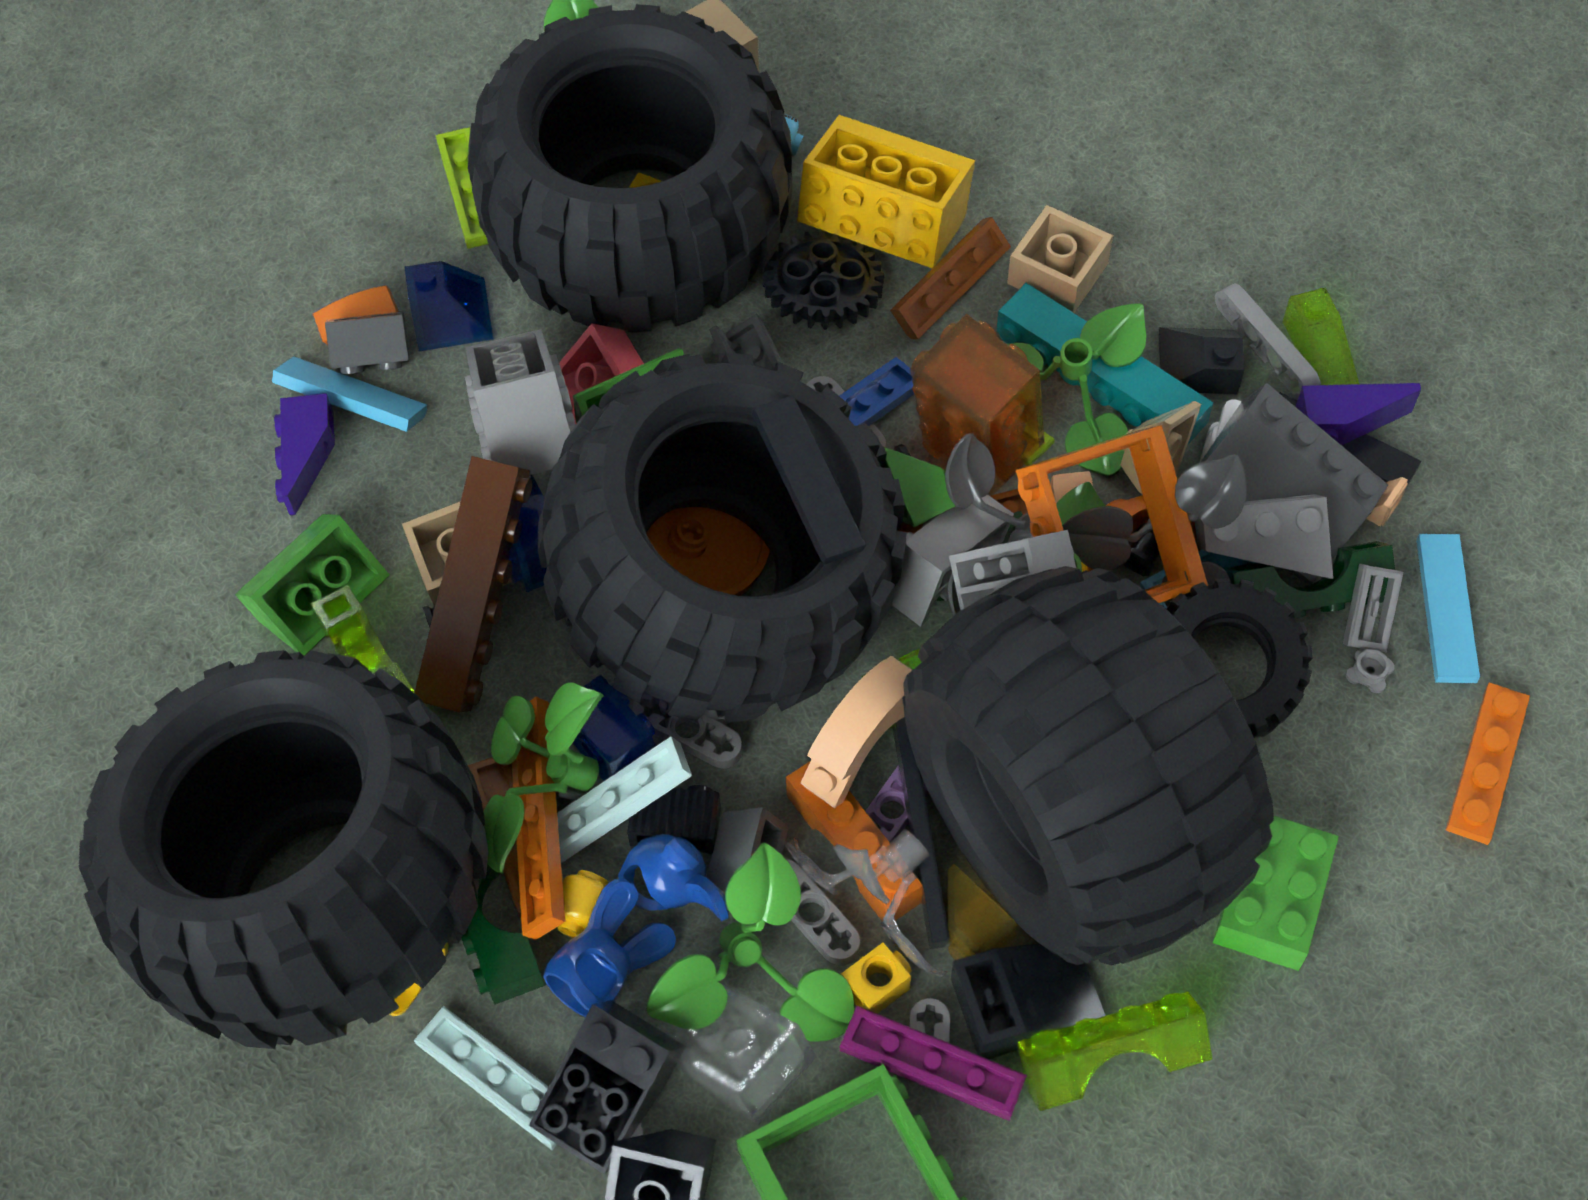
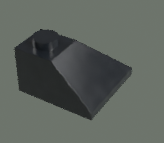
(1203, 358)
(660, 1167)

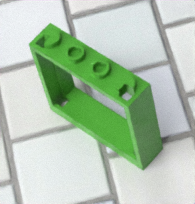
(892, 1095)

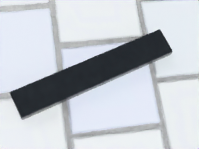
(920, 828)

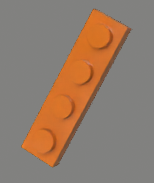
(1488, 763)

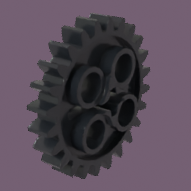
(823, 280)

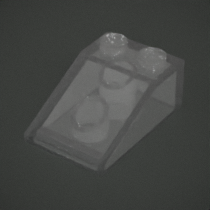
(745, 1055)

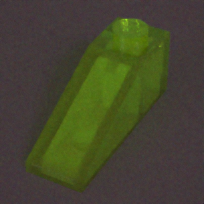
(1320, 336)

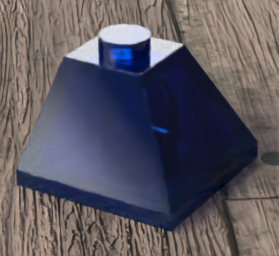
(447, 305)

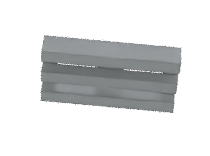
(1358, 603)

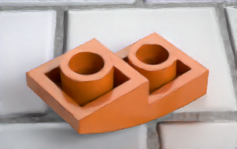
(363, 303)

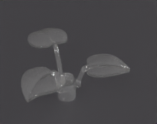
(894, 862)

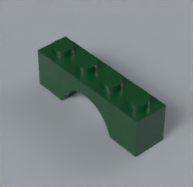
(1327, 592)
(504, 956)

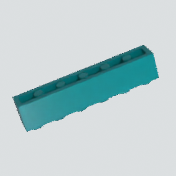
(1134, 390)

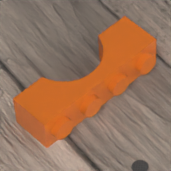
(855, 830)

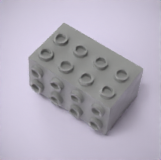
(519, 401)

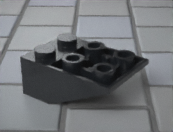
(1020, 992)
(606, 1083)

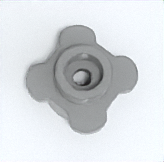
(1370, 659)

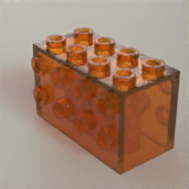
(979, 388)

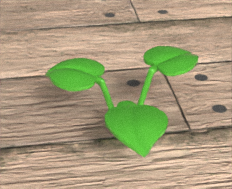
(1119, 340)
(564, 720)
(757, 893)

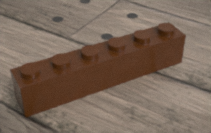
(472, 585)

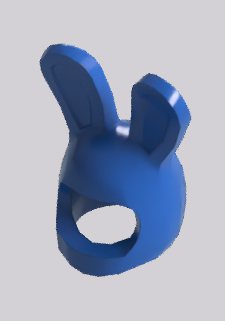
(673, 875)
(593, 964)

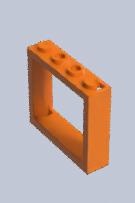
(1157, 484)

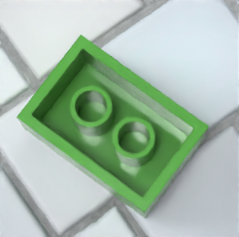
(1282, 903)

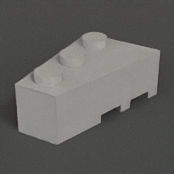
(1276, 533)
(927, 553)
(990, 568)

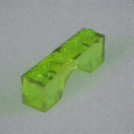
(352, 633)
(1065, 1059)

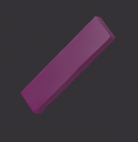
(933, 1063)

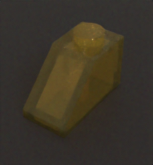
(974, 918)

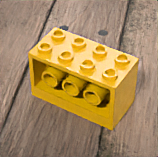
(885, 190)

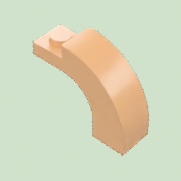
(854, 729)

